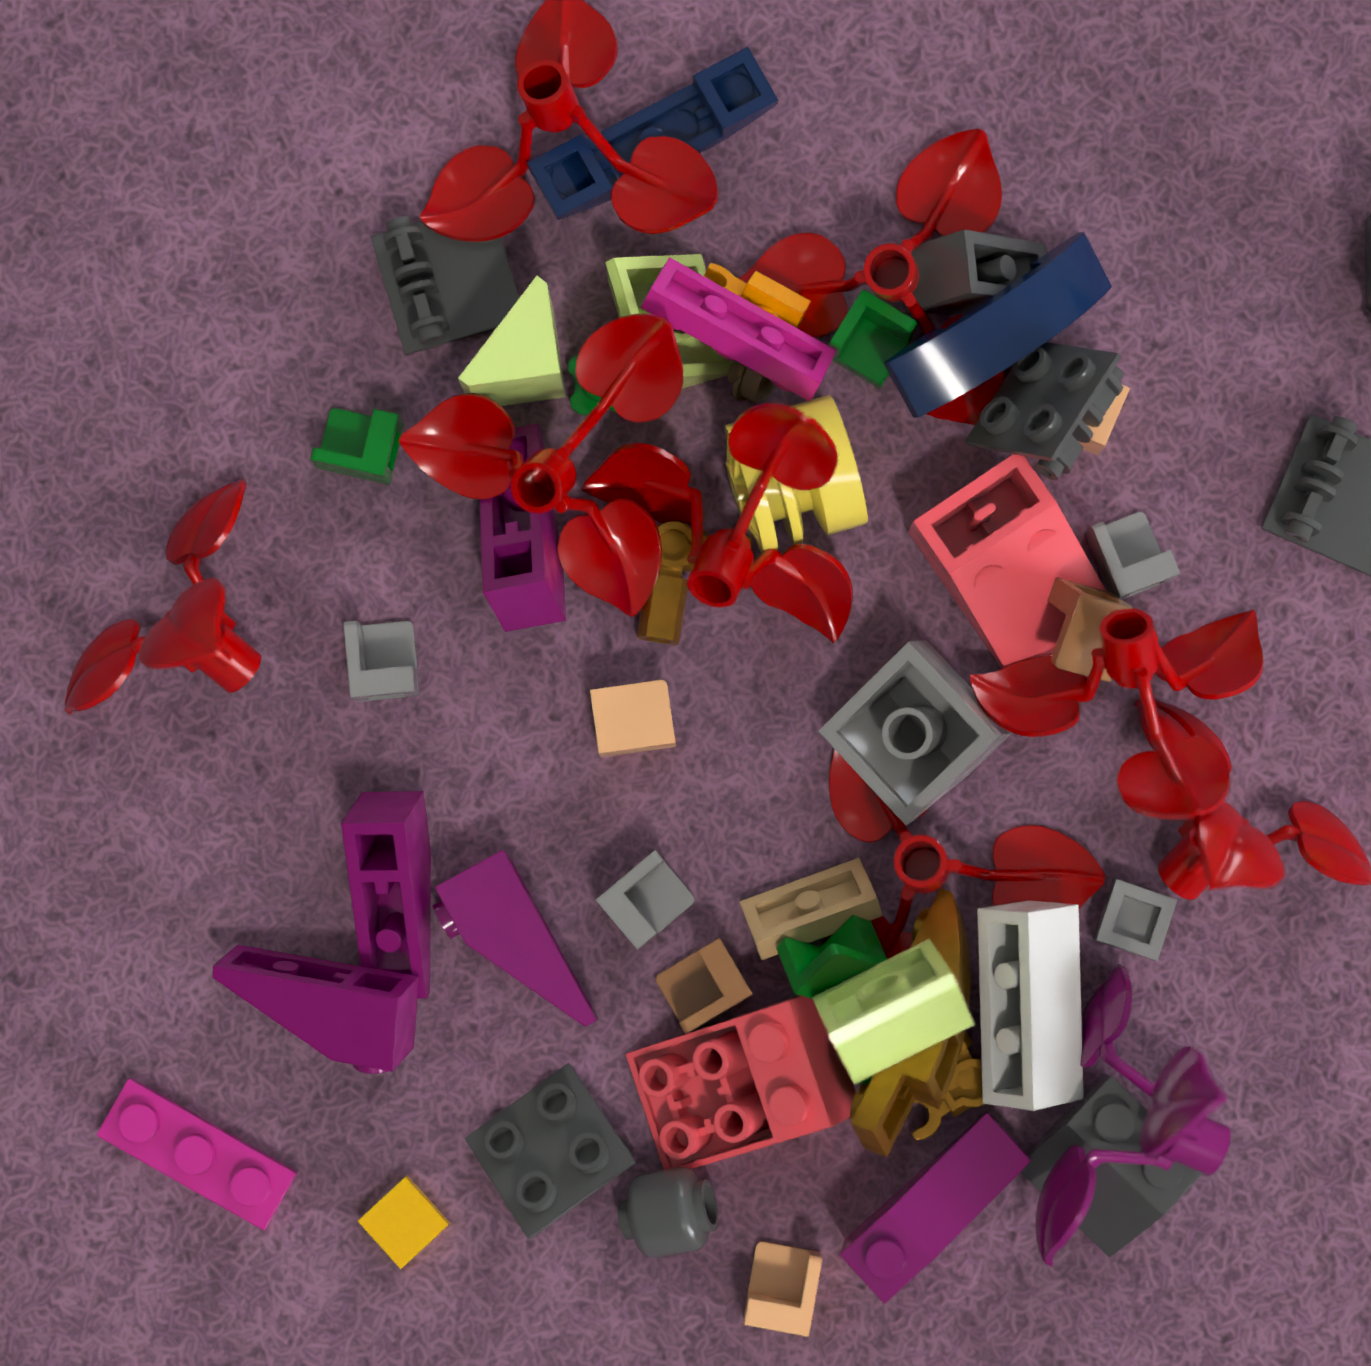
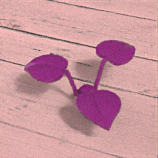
(1171, 1131)

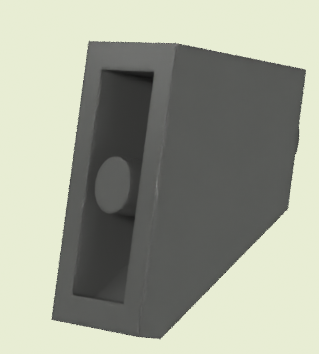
(969, 269)

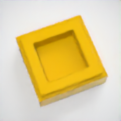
(403, 1222)

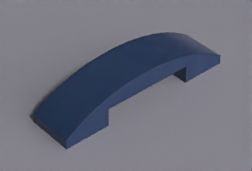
(701, 114)
(1001, 328)

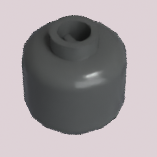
(669, 1212)

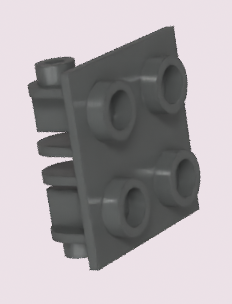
(442, 284)
(1049, 404)
(1327, 494)
(549, 1151)

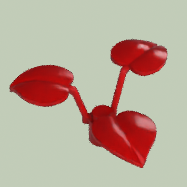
(567, 47)
(944, 188)
(780, 445)
(468, 451)
(191, 633)
(1212, 662)
(1228, 852)
(1028, 859)

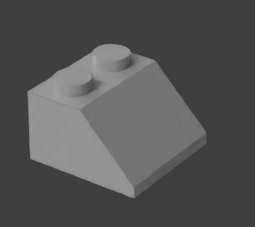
(913, 730)

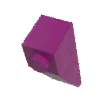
(521, 554)
(391, 882)
(505, 926)
(333, 1006)
(933, 1207)

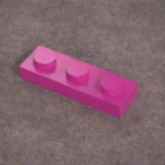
(739, 329)
(197, 1153)

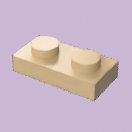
(810, 907)

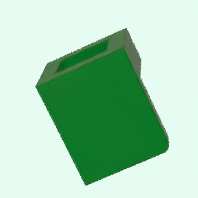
(870, 337)
(360, 445)
(842, 956)

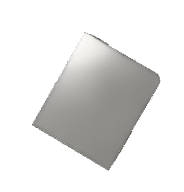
(1130, 556)
(381, 661)
(646, 900)

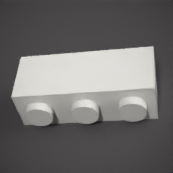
(1030, 1004)

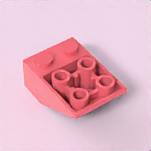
(999, 556)
(742, 1084)

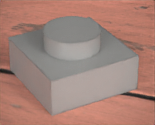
(1135, 919)

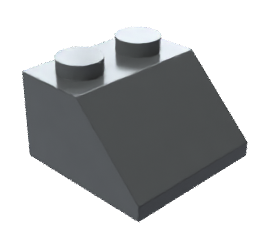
(1125, 1195)

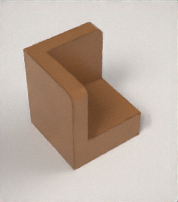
(1080, 633)
(703, 985)

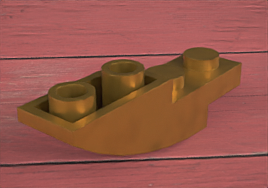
(885, 1103)

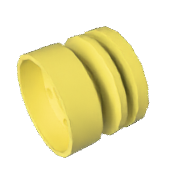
(836, 505)

